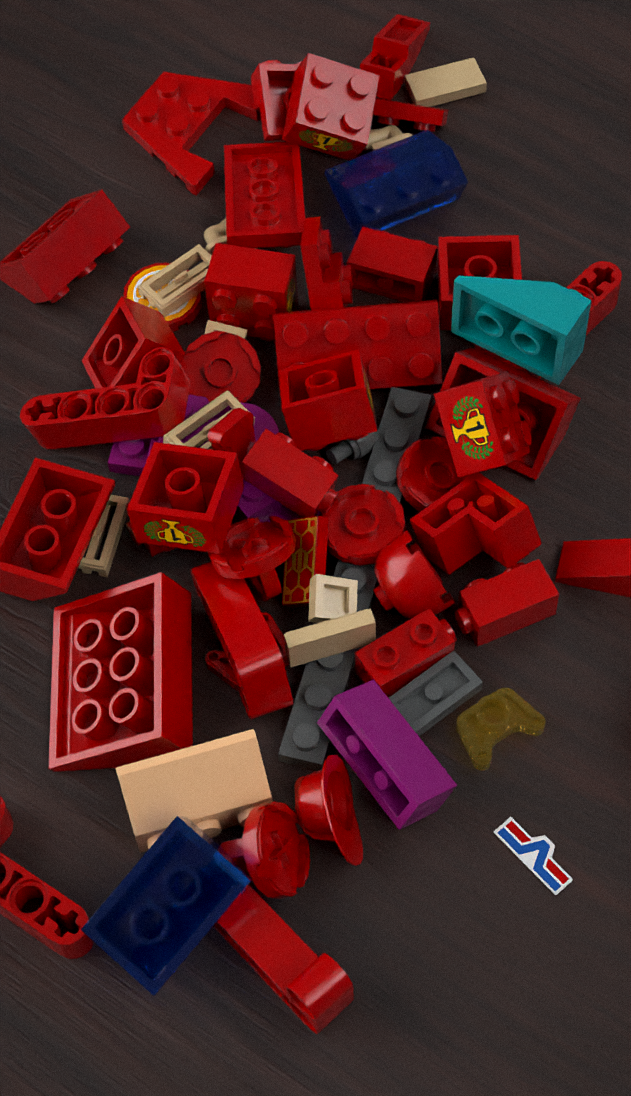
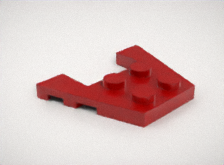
(176, 115)

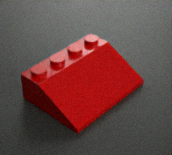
(121, 676)

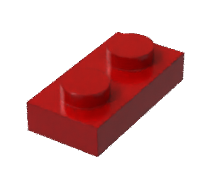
(423, 116)

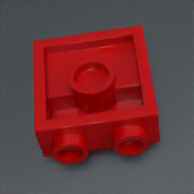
(271, 95)
(326, 276)

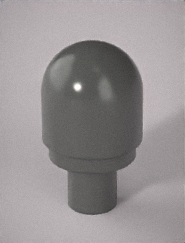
(352, 448)

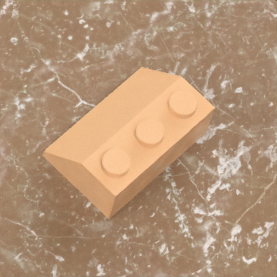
(207, 783)

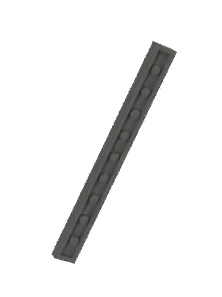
(322, 679)

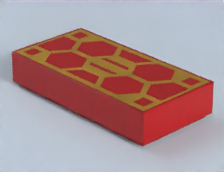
(306, 560)

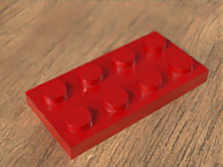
(264, 195)
(394, 340)

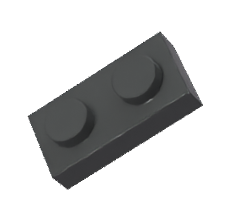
(436, 692)

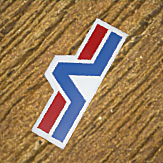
(535, 854)

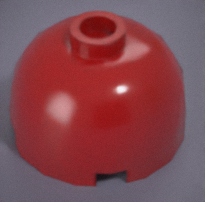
(409, 579)

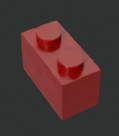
(393, 265)

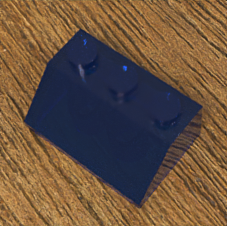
(397, 182)
(167, 904)

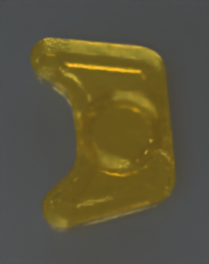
(492, 721)

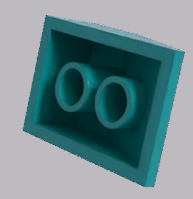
(523, 322)

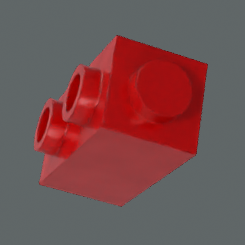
(290, 475)
(506, 602)
(405, 652)

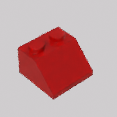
(124, 341)

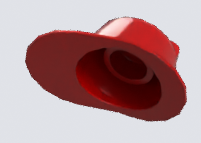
(327, 808)

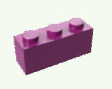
(386, 754)

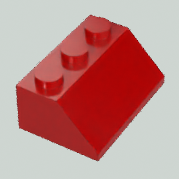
(64, 248)
(541, 406)
(50, 529)

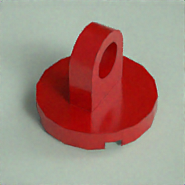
(254, 552)
(272, 850)

